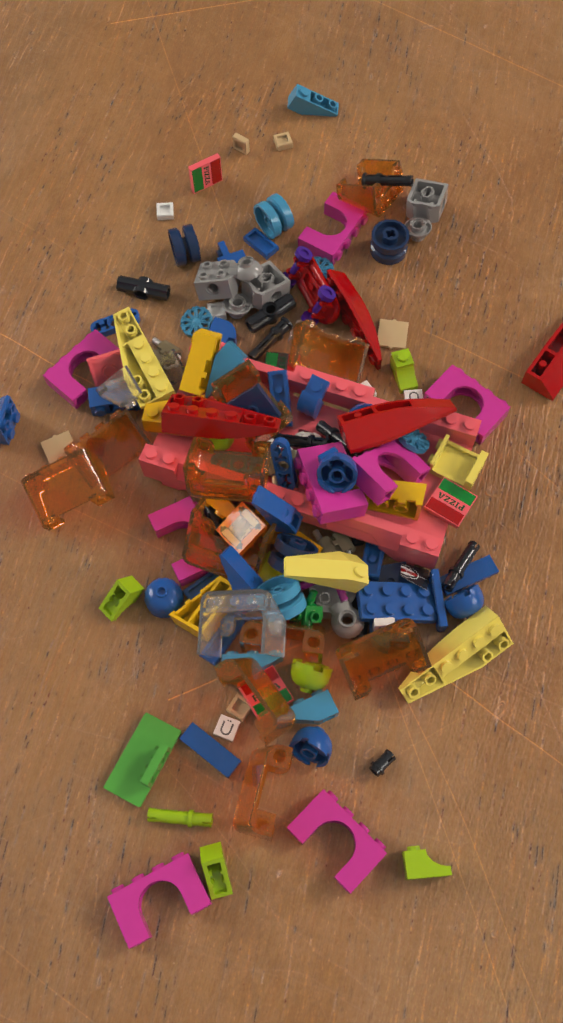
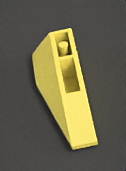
(141, 360)
(459, 654)

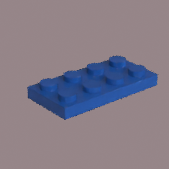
(396, 601)

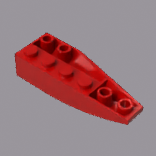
(355, 314)
(546, 371)
(213, 419)
(389, 421)

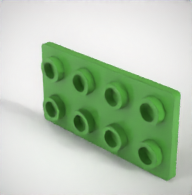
(142, 760)

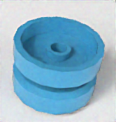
(273, 216)
(286, 595)

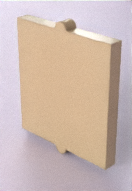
(392, 334)
(54, 446)

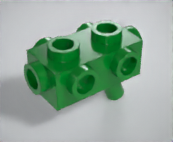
(312, 613)

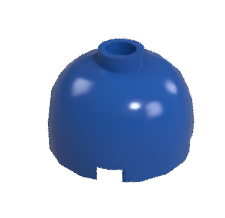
(337, 472)
(163, 597)
(465, 602)
(312, 745)

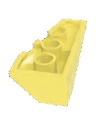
(328, 569)

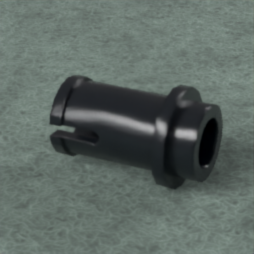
(382, 763)

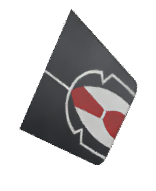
(415, 574)

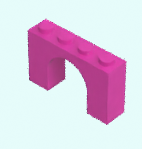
(332, 246)
(60, 375)
(455, 383)
(392, 455)
(325, 505)
(170, 519)
(367, 851)
(127, 900)

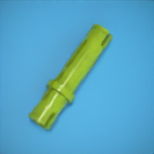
(187, 818)

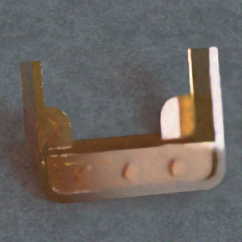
(204, 547)

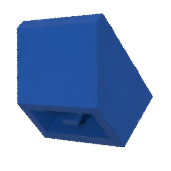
(8, 418)

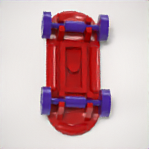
(314, 287)

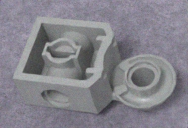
(424, 207)
(223, 277)
(256, 292)
(338, 611)

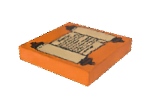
(242, 528)

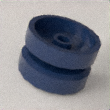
(389, 242)
(184, 245)
(289, 545)

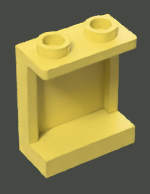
(456, 463)

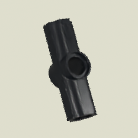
(143, 288)
(277, 308)

